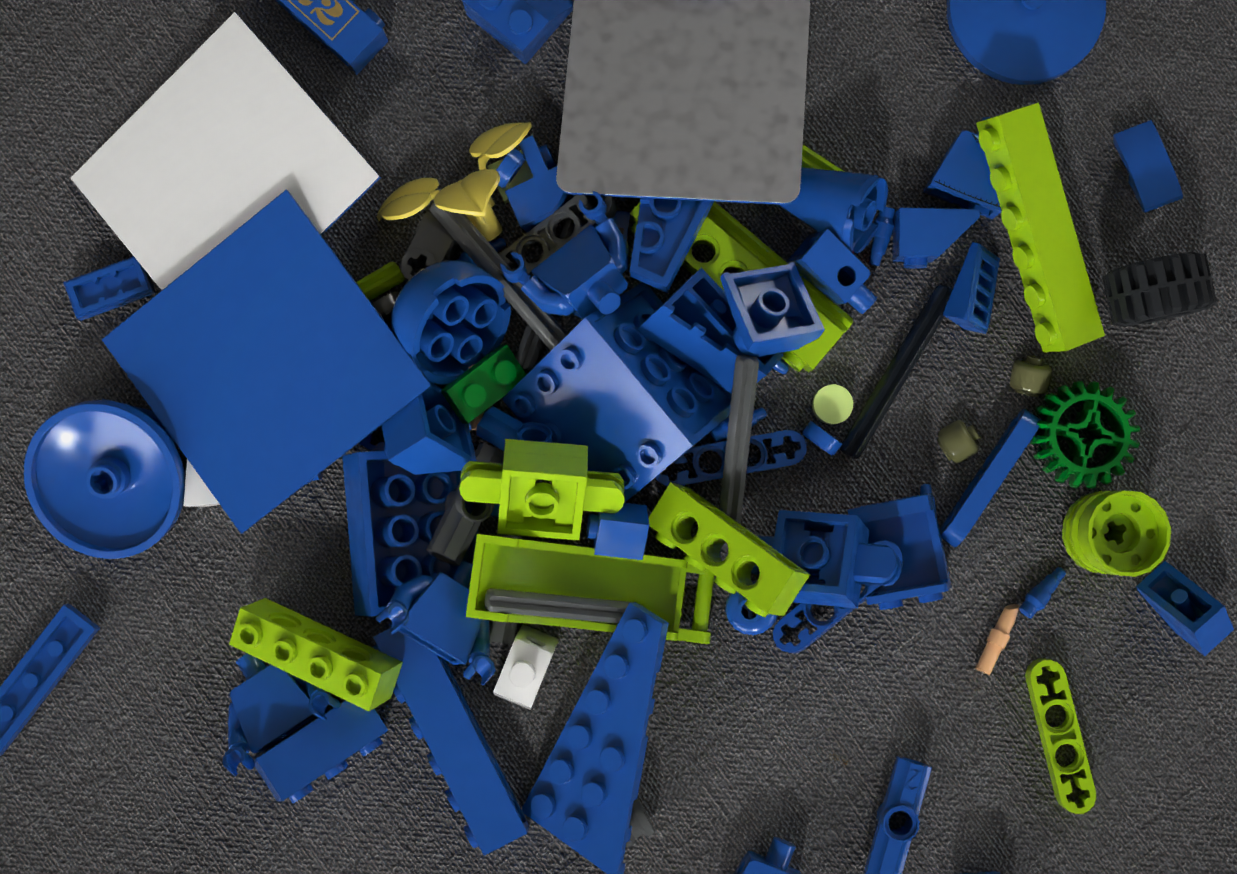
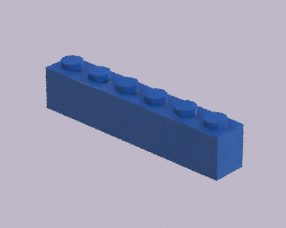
(455, 744)

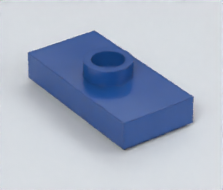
(108, 288)

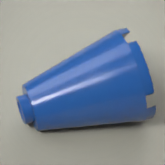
(840, 203)

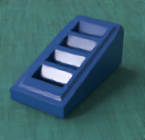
(974, 291)

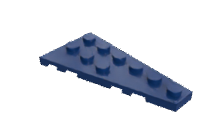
(599, 757)

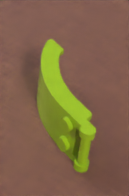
(577, 572)

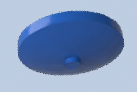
(1025, 38)
(104, 479)

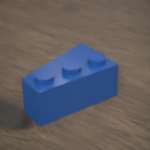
(319, 750)

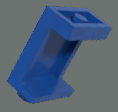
(916, 531)

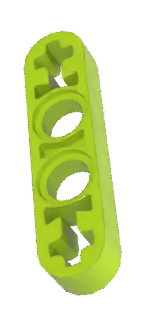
(1066, 733)

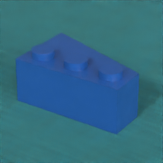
(699, 331)

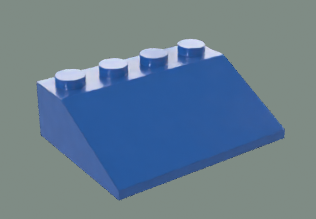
(391, 526)

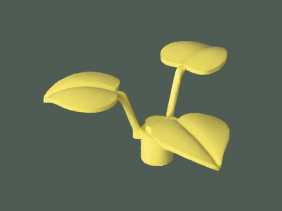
(467, 196)

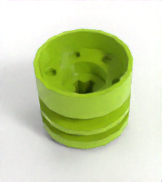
(1136, 539)

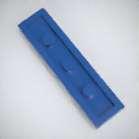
(42, 670)

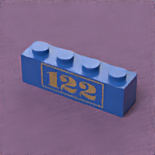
(341, 28)

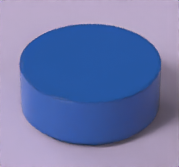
(510, 166)
(821, 438)

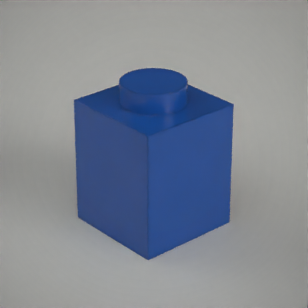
(620, 533)

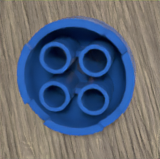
(450, 318)

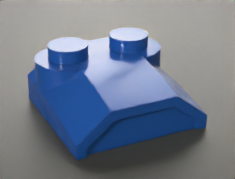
(771, 310)

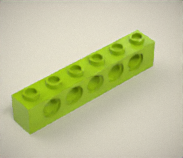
(733, 256)

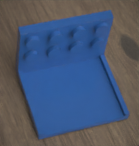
(620, 395)

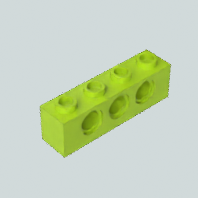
(778, 577)
(316, 653)

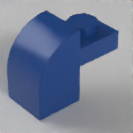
(540, 195)

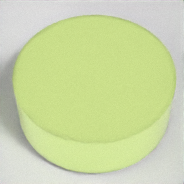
(832, 404)

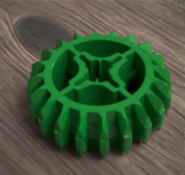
(1088, 418)

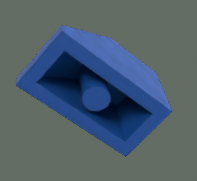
(927, 232)
(1186, 608)

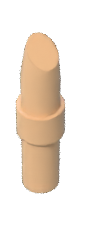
(997, 639)

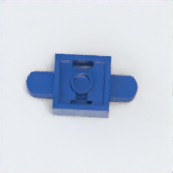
(834, 554)

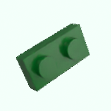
(483, 384)

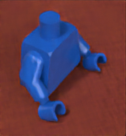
(582, 273)
(434, 615)
(268, 710)

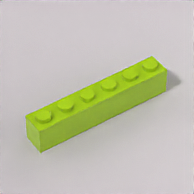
(1040, 229)

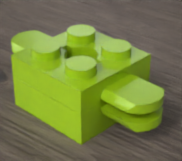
(542, 507)

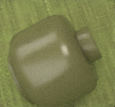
(1030, 376)
(958, 441)

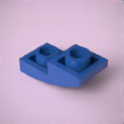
(1148, 166)

